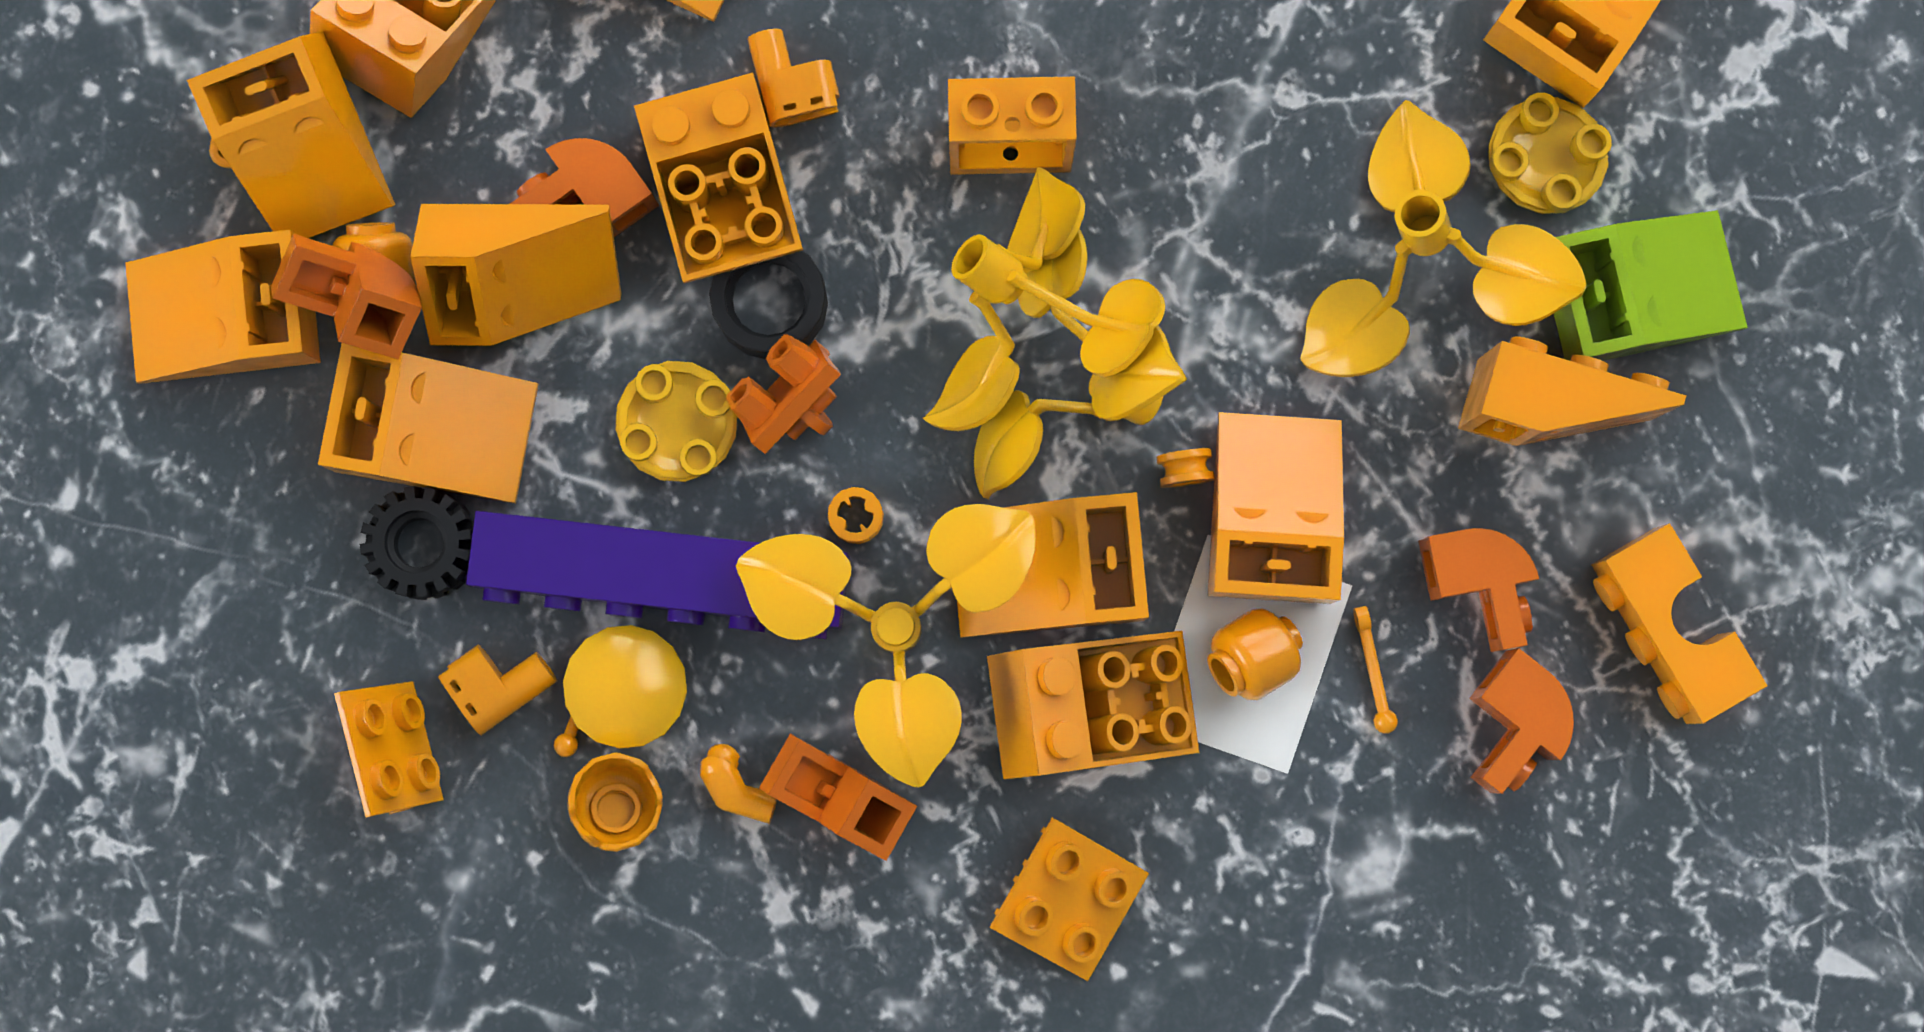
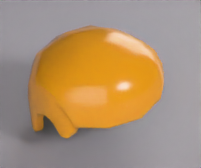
(615, 802)

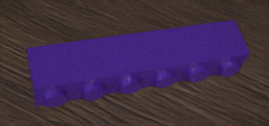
(613, 567)

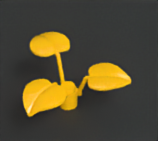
(1413, 173)
(1043, 230)
(1014, 436)
(904, 721)

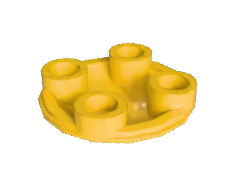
(1548, 154)
(675, 421)
(624, 686)

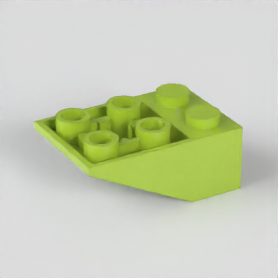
(1650, 287)

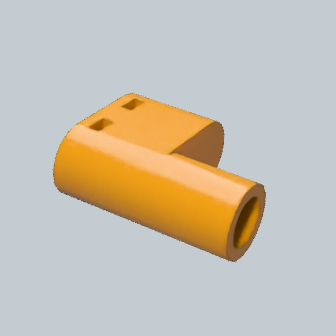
(788, 90)
(489, 691)

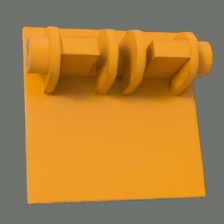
(389, 748)
(1069, 899)

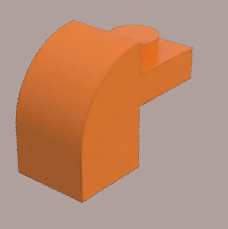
(592, 175)
(361, 288)
(1485, 564)
(1532, 709)
(838, 797)

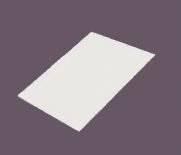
(1263, 728)

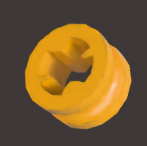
(1185, 467)
(839, 524)

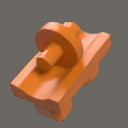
(793, 399)

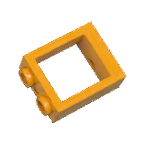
(1016, 113)

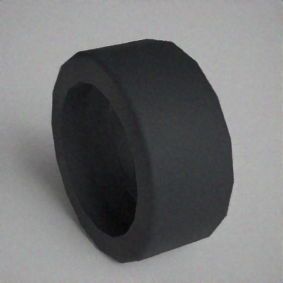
(759, 344)

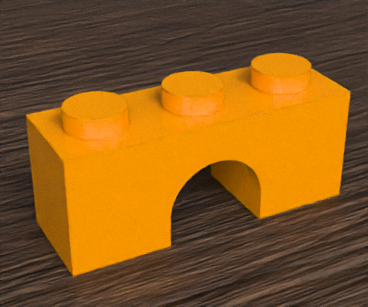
(1642, 585)

